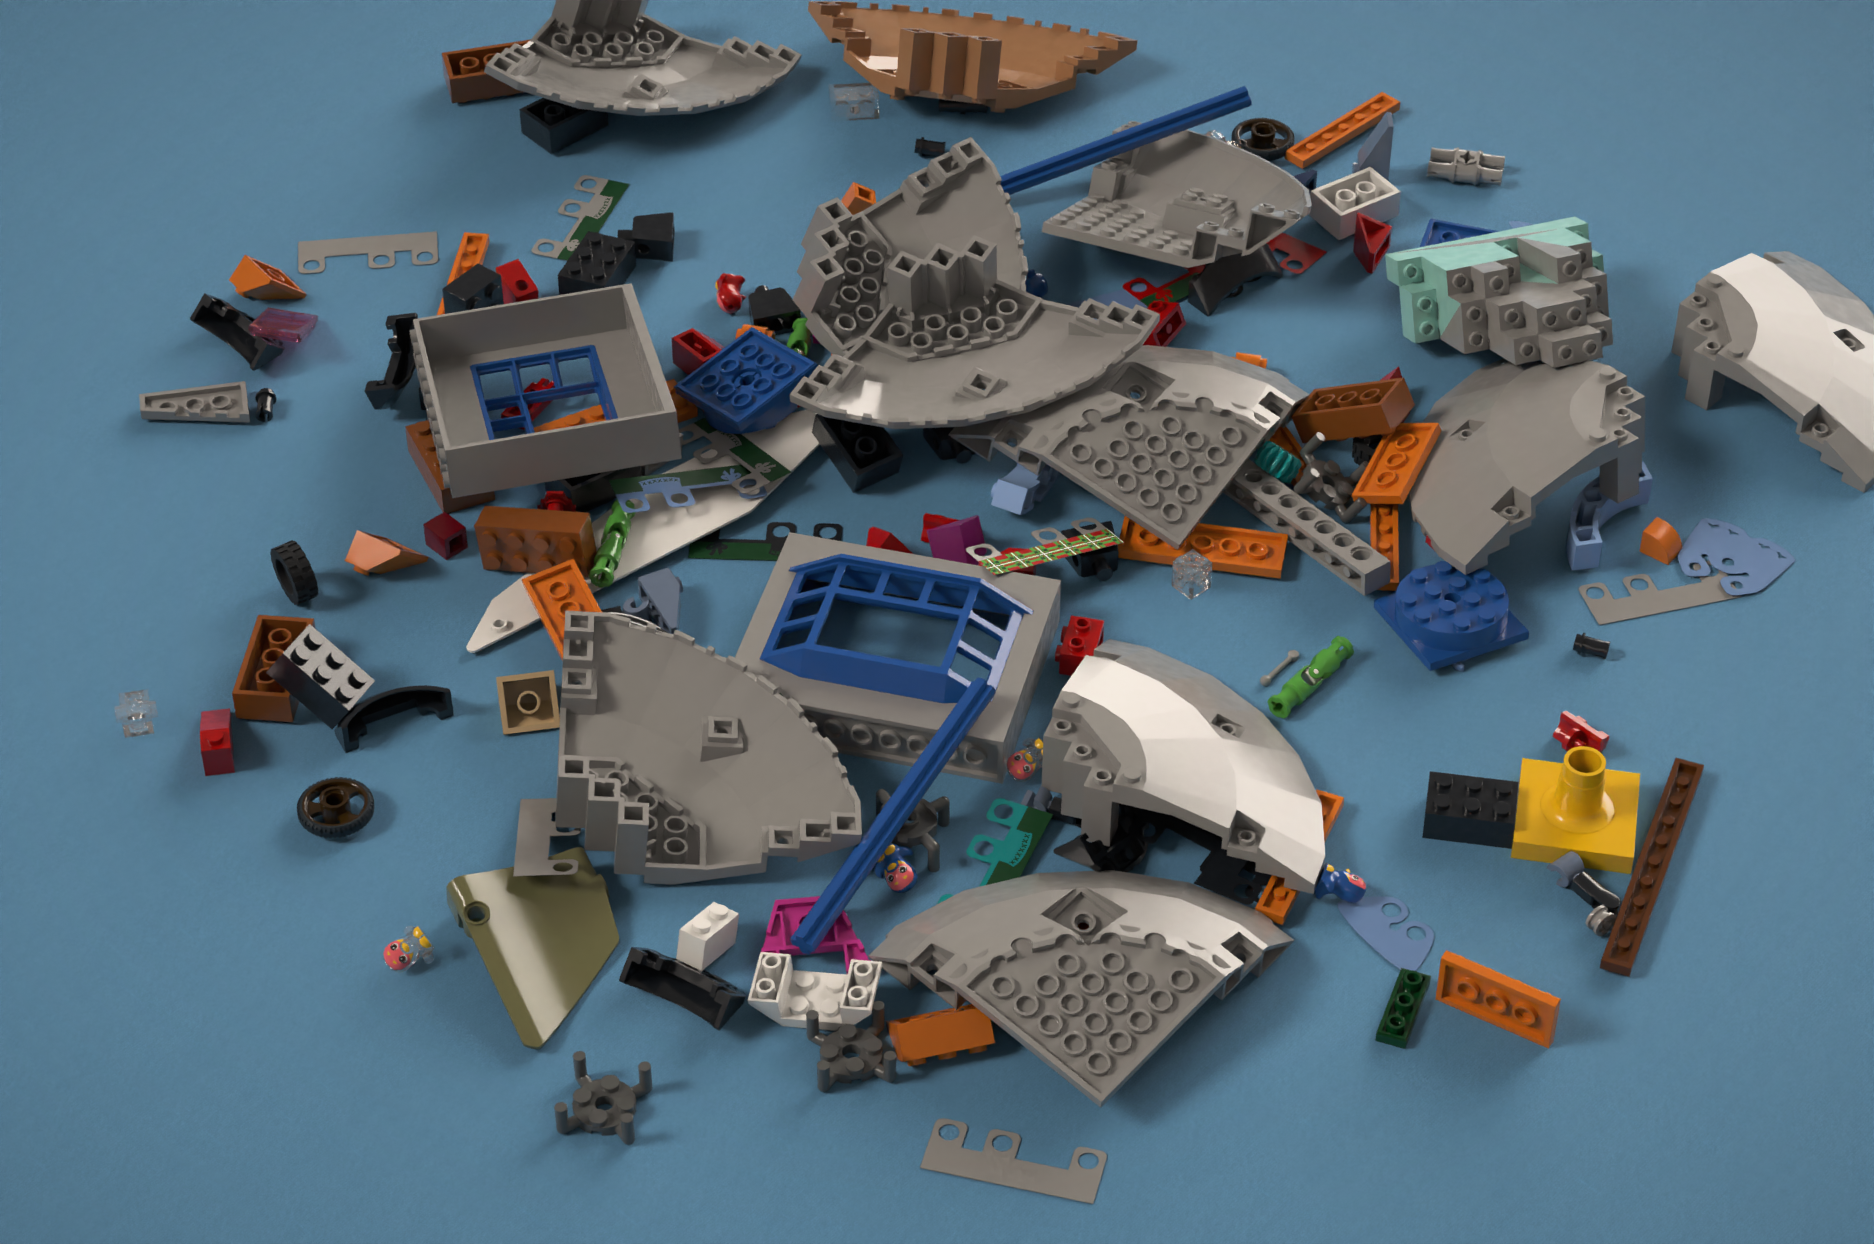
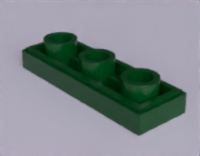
(1403, 1008)

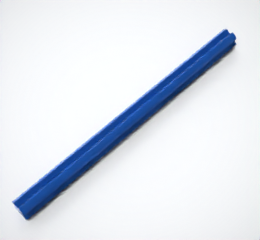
(1125, 140)
(892, 817)

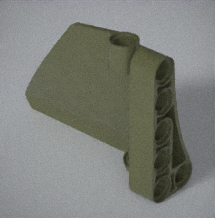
(538, 938)

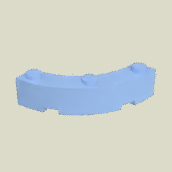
(1021, 488)
(1590, 513)

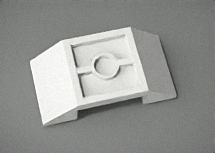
(789, 993)

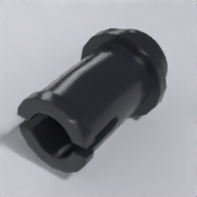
(929, 147)
(265, 400)
(1591, 646)

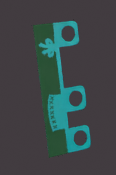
(1013, 853)

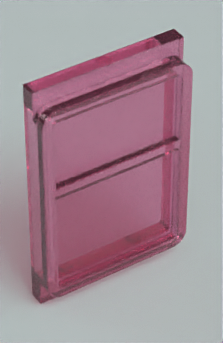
(283, 325)

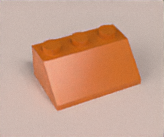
(940, 1034)

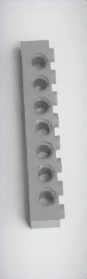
(1309, 529)

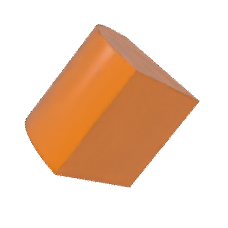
(858, 198)
(1660, 541)

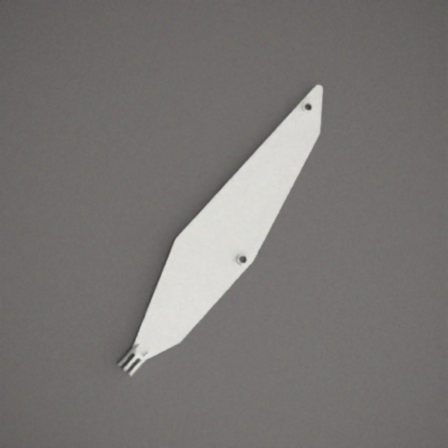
(664, 527)

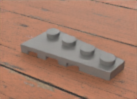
(205, 403)

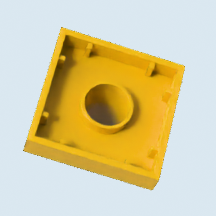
(1577, 810)

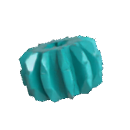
(1277, 462)

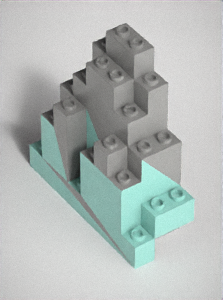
(1509, 291)

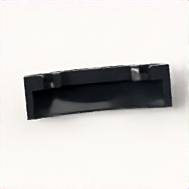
(1227, 274)
(232, 327)
(401, 366)
(388, 704)
(1121, 855)
(683, 985)

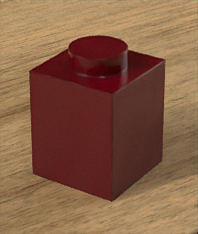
(445, 535)

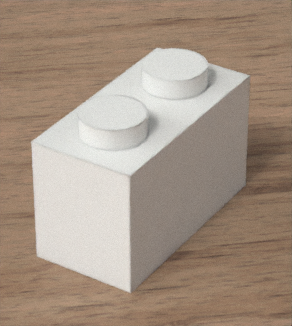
(707, 936)

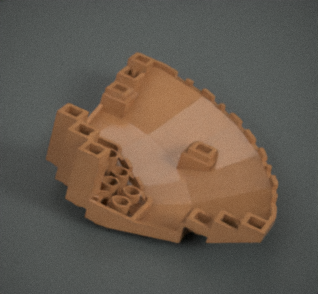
(965, 55)

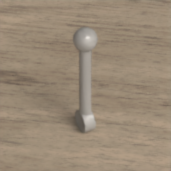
(1293, 656)

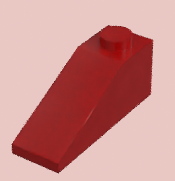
(217, 742)

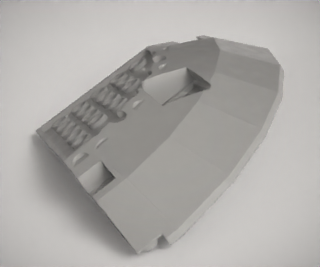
(1184, 201)
(1155, 454)
(1090, 997)

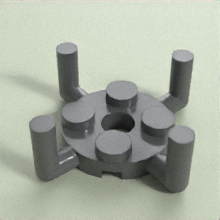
(1326, 482)
(923, 827)
(849, 1039)
(603, 1091)

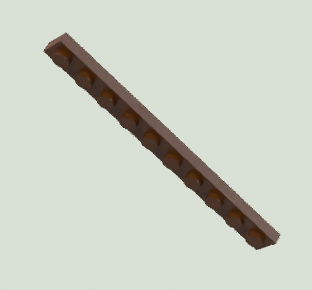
(1651, 867)

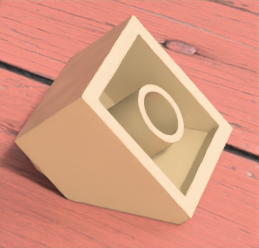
(528, 702)

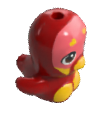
(728, 292)

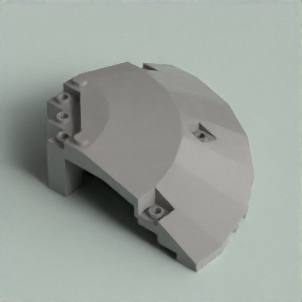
(630, 64)
(849, 254)
(964, 331)
(1793, 340)
(1516, 440)
(1184, 746)
(689, 758)

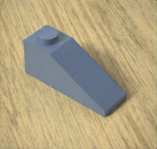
(1377, 148)
(664, 598)

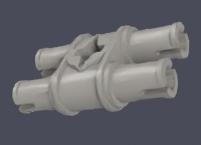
(1466, 166)

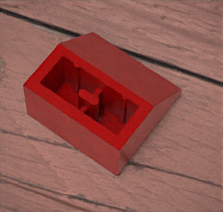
(693, 349)

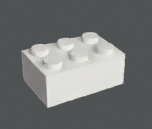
(1362, 192)

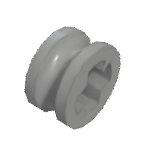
(1600, 920)

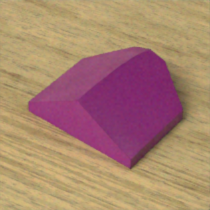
(953, 539)

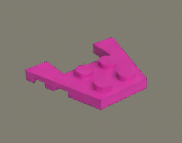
(788, 916)

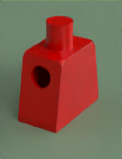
(516, 283)

